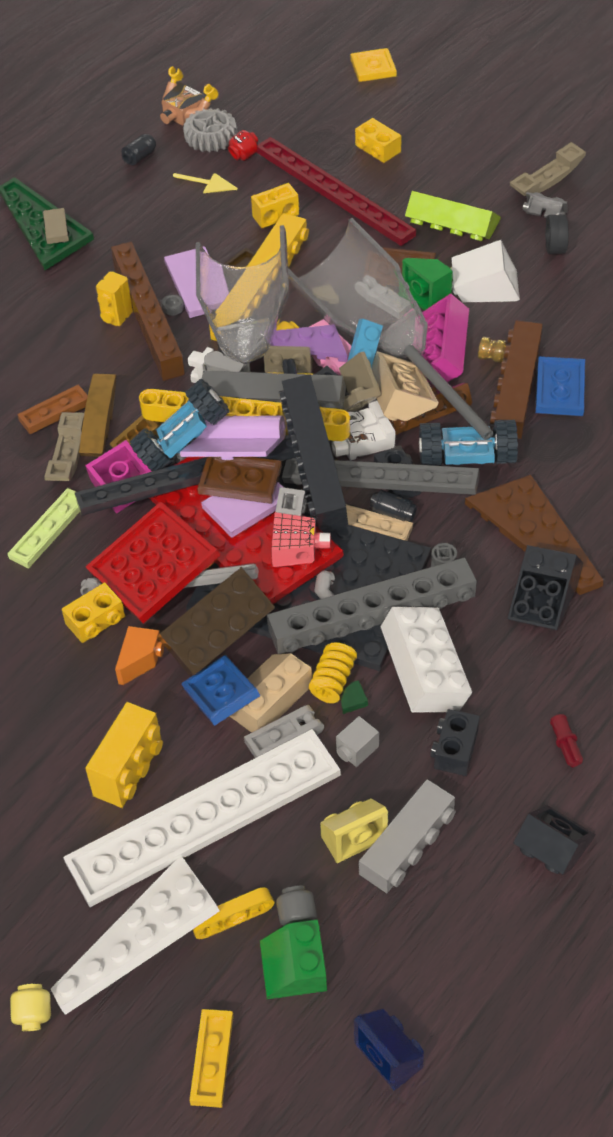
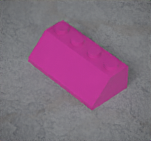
(446, 336)

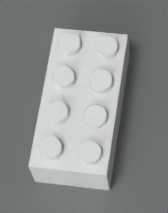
(425, 659)

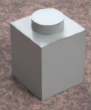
(357, 741)

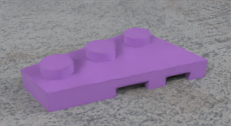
(321, 339)

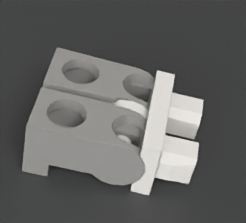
(213, 361)

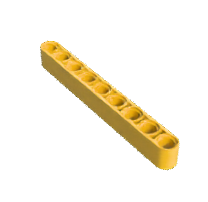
(162, 404)

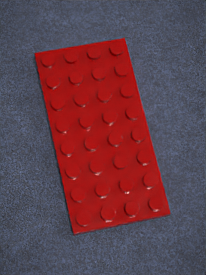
(248, 546)

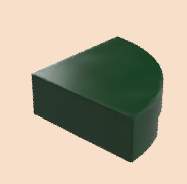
(353, 698)

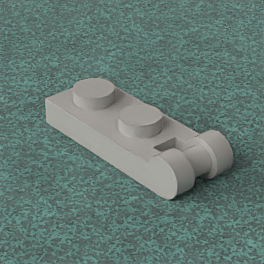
(282, 731)

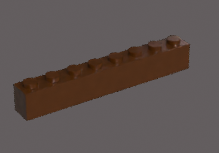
(148, 312)

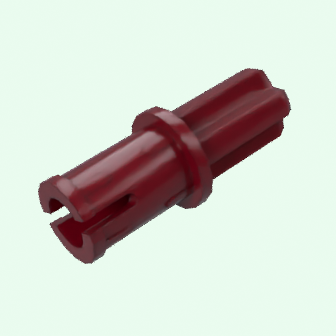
(566, 740)

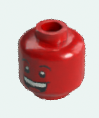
(243, 145)

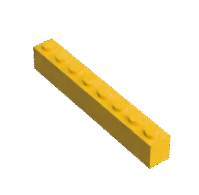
(296, 233)

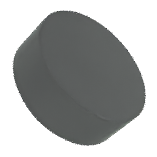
(172, 305)

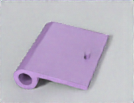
(238, 437)

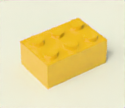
(124, 755)

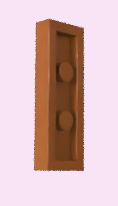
(51, 409)

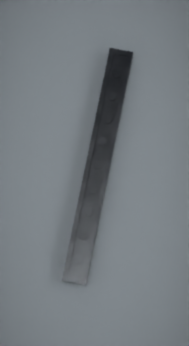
(157, 482)

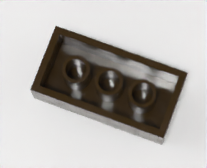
(216, 622)

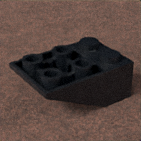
(545, 587)

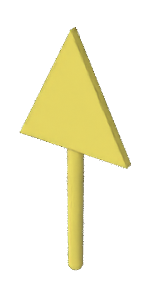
(215, 184)

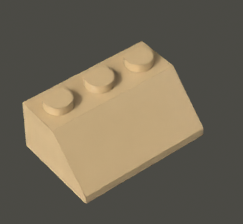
(280, 684)

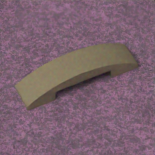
(552, 173)
(67, 448)

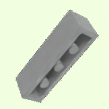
(407, 836)

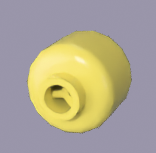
(30, 1007)

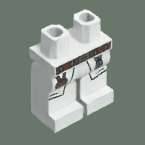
(368, 433)

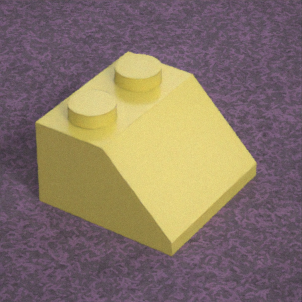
(354, 829)

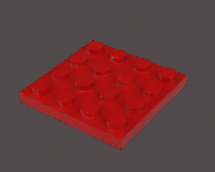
(153, 561)

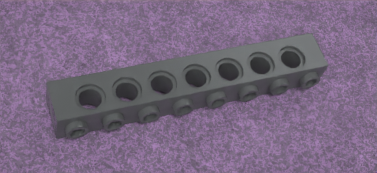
(330, 618)

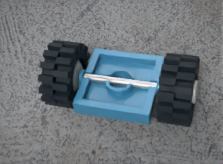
(180, 427)
(466, 446)

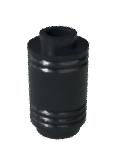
(138, 149)
(393, 506)

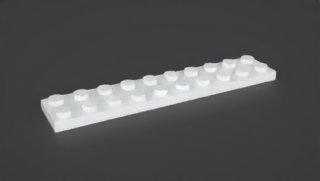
(200, 817)

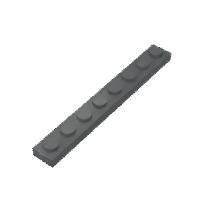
(397, 476)

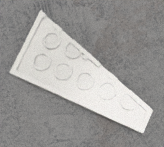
(156, 920)

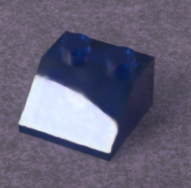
(387, 1047)

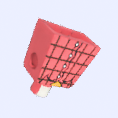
(296, 540)

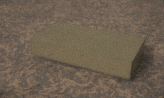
(55, 226)

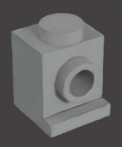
(291, 502)

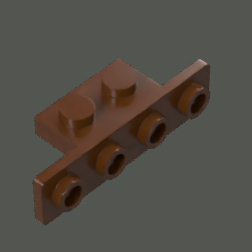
(444, 407)

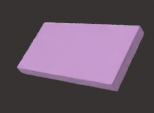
(183, 273)

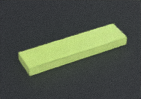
(45, 530)

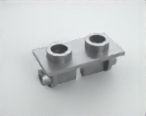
(537, 202)

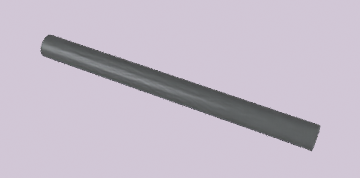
(448, 392)

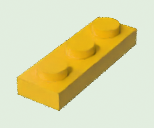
(211, 1058)

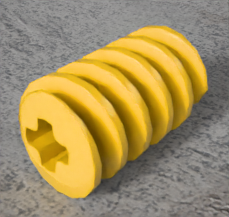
(332, 672)

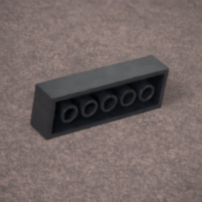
(313, 453)

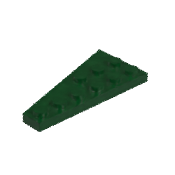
(28, 210)

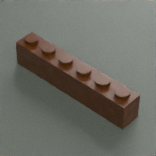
(518, 374)

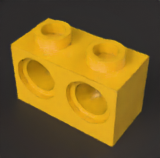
(378, 140)
(271, 204)
(93, 612)

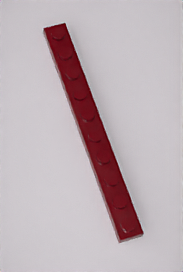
(337, 191)

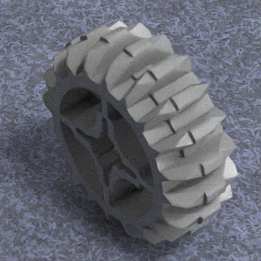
(209, 129)

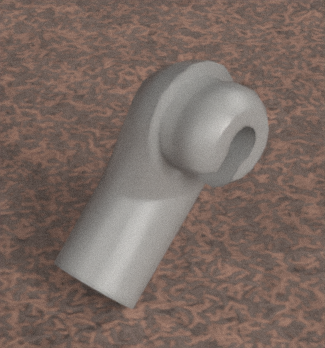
(323, 584)

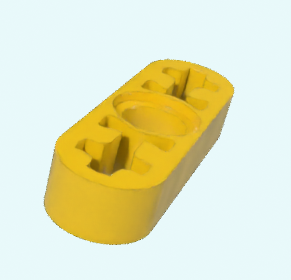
(236, 912)

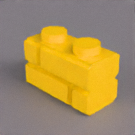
(114, 298)

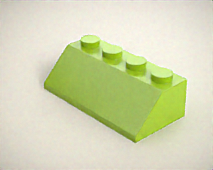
(451, 215)

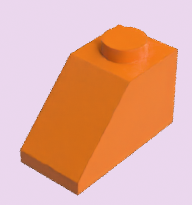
(138, 653)

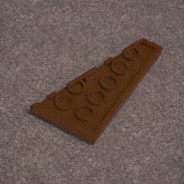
(529, 519)

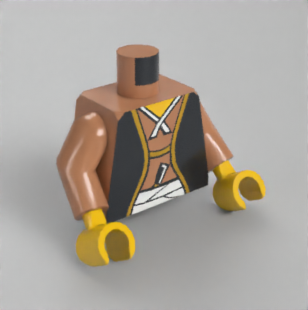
(181, 100)

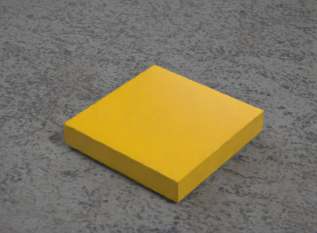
(373, 64)

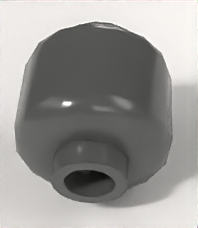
(296, 905)

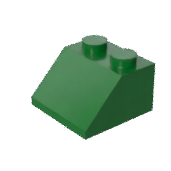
(427, 280)
(293, 960)

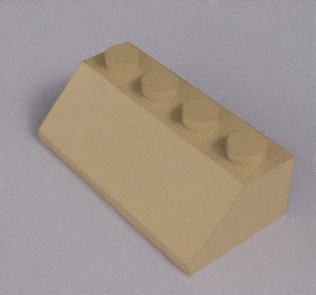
(402, 388)

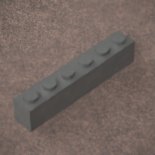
(266, 386)

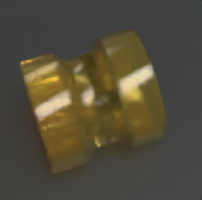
(491, 349)

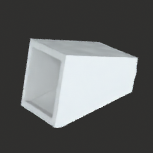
(485, 275)

